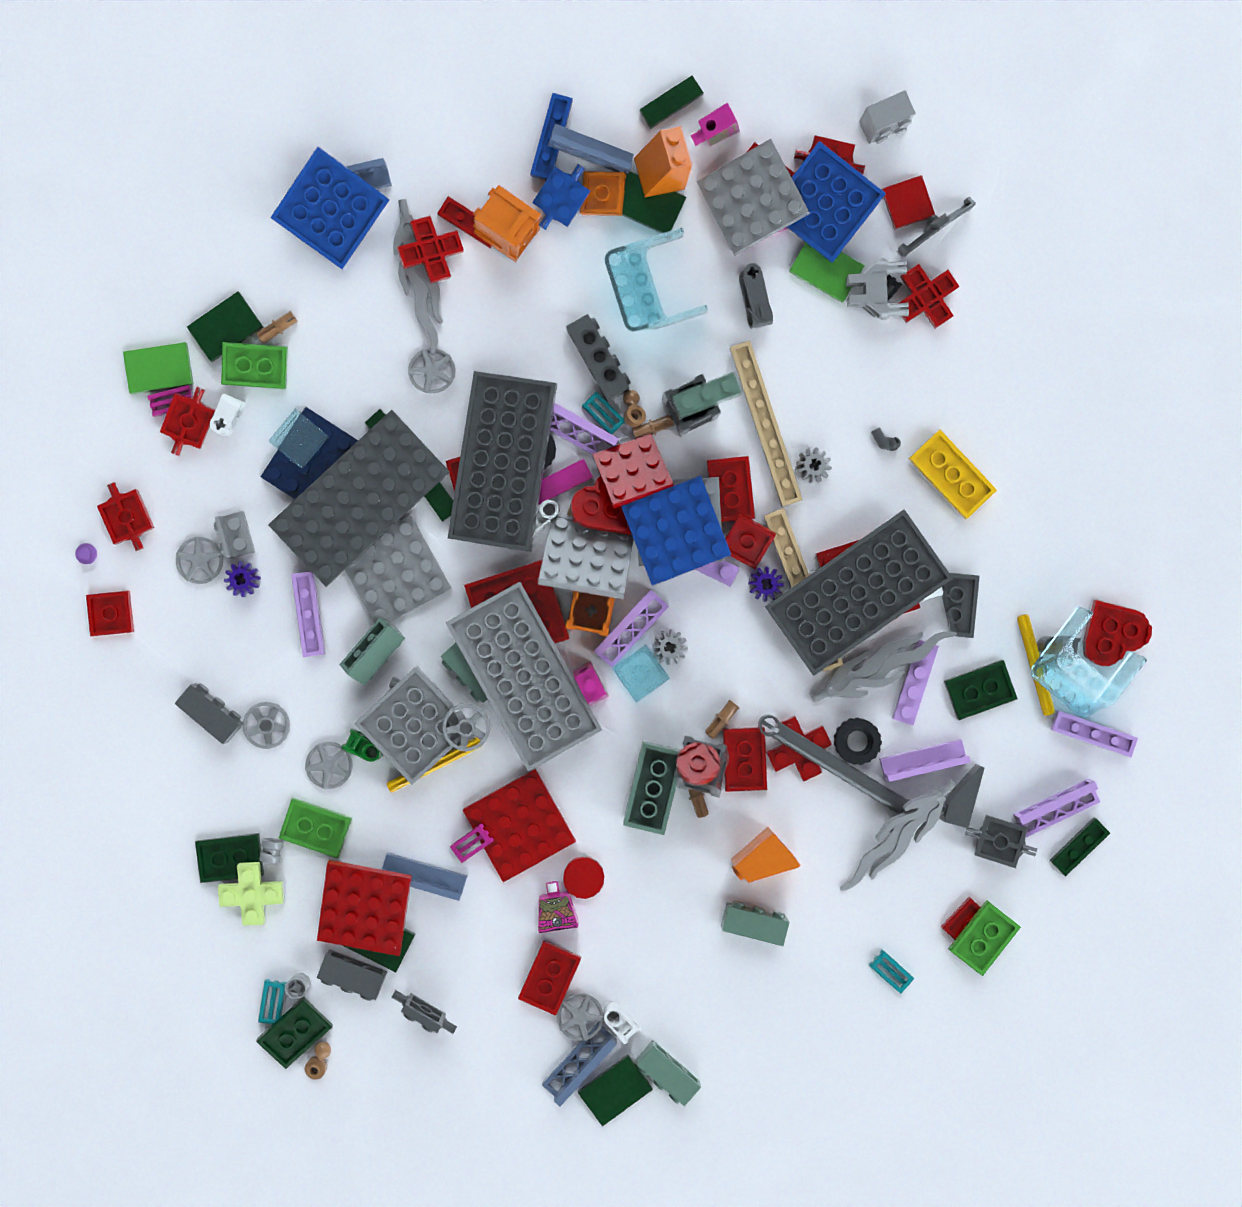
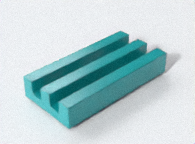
(616, 426)
(878, 960)
(276, 984)

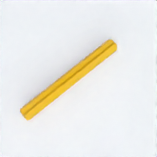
(1032, 655)
(451, 756)

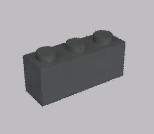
(209, 712)
(351, 975)

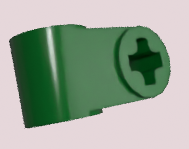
(359, 745)

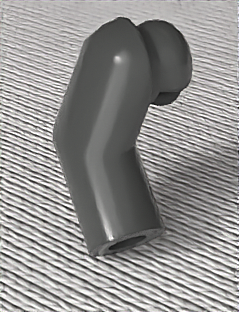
(885, 443)

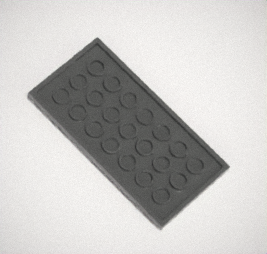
(502, 461)
(359, 498)
(858, 592)

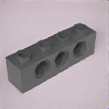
(577, 332)

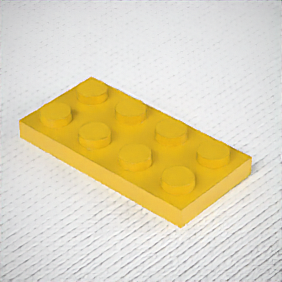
(952, 474)

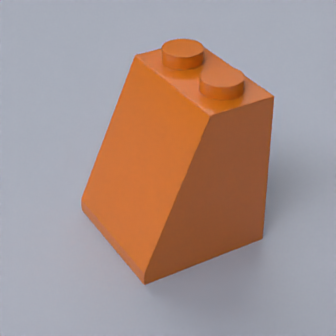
(664, 163)
(763, 858)

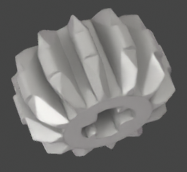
(820, 469)
(672, 640)

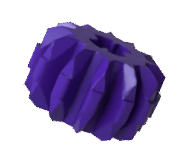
(248, 575)
(758, 585)

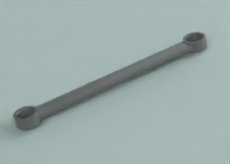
(833, 764)

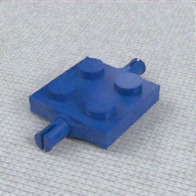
(561, 196)

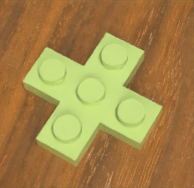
(251, 893)

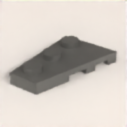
(960, 603)

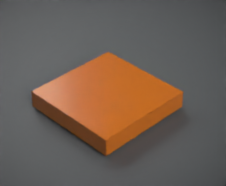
(605, 195)

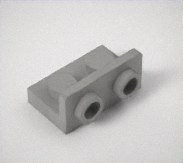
(234, 535)

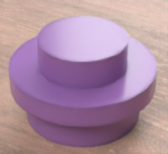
(86, 553)

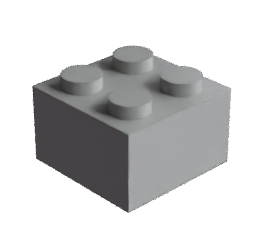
(887, 117)

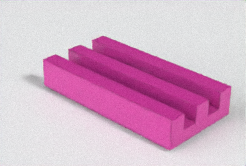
(153, 397)
(483, 834)

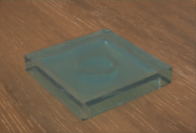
(298, 438)
(641, 673)

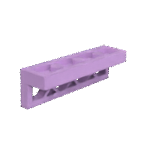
(585, 426)
(629, 619)
(924, 760)
(1055, 803)

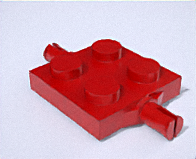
(842, 149)
(187, 421)
(125, 516)

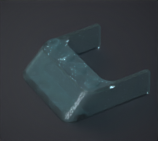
(635, 285)
(1074, 679)

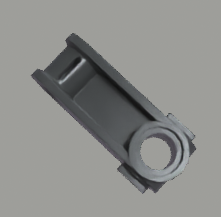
(755, 297)

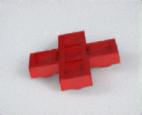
(430, 249)
(928, 295)
(784, 756)

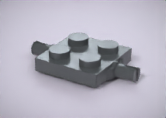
(1001, 841)
(424, 1013)

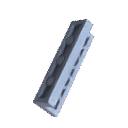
(590, 149)
(373, 172)
(427, 877)
(582, 1072)

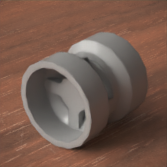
(271, 850)
(296, 990)

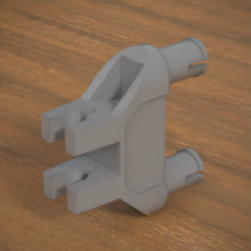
(875, 289)

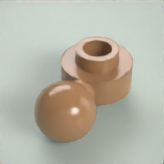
(631, 399)
(322, 1051)

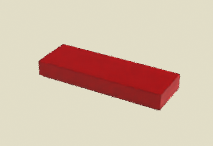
(460, 217)

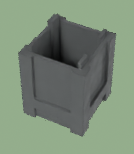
(695, 420)
(714, 786)

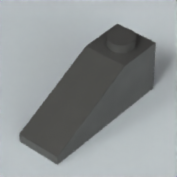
(961, 800)

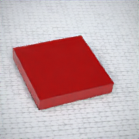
(908, 202)
(748, 540)
(110, 613)
(960, 918)

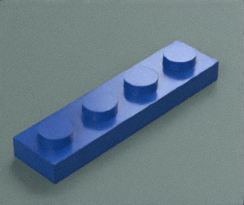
(546, 156)

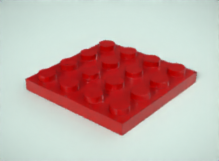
(541, 596)
(522, 823)
(364, 907)

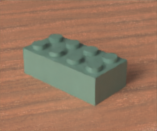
(652, 788)

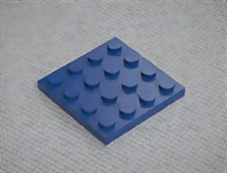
(836, 199)
(330, 208)
(676, 530)

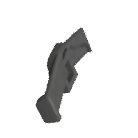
(936, 224)

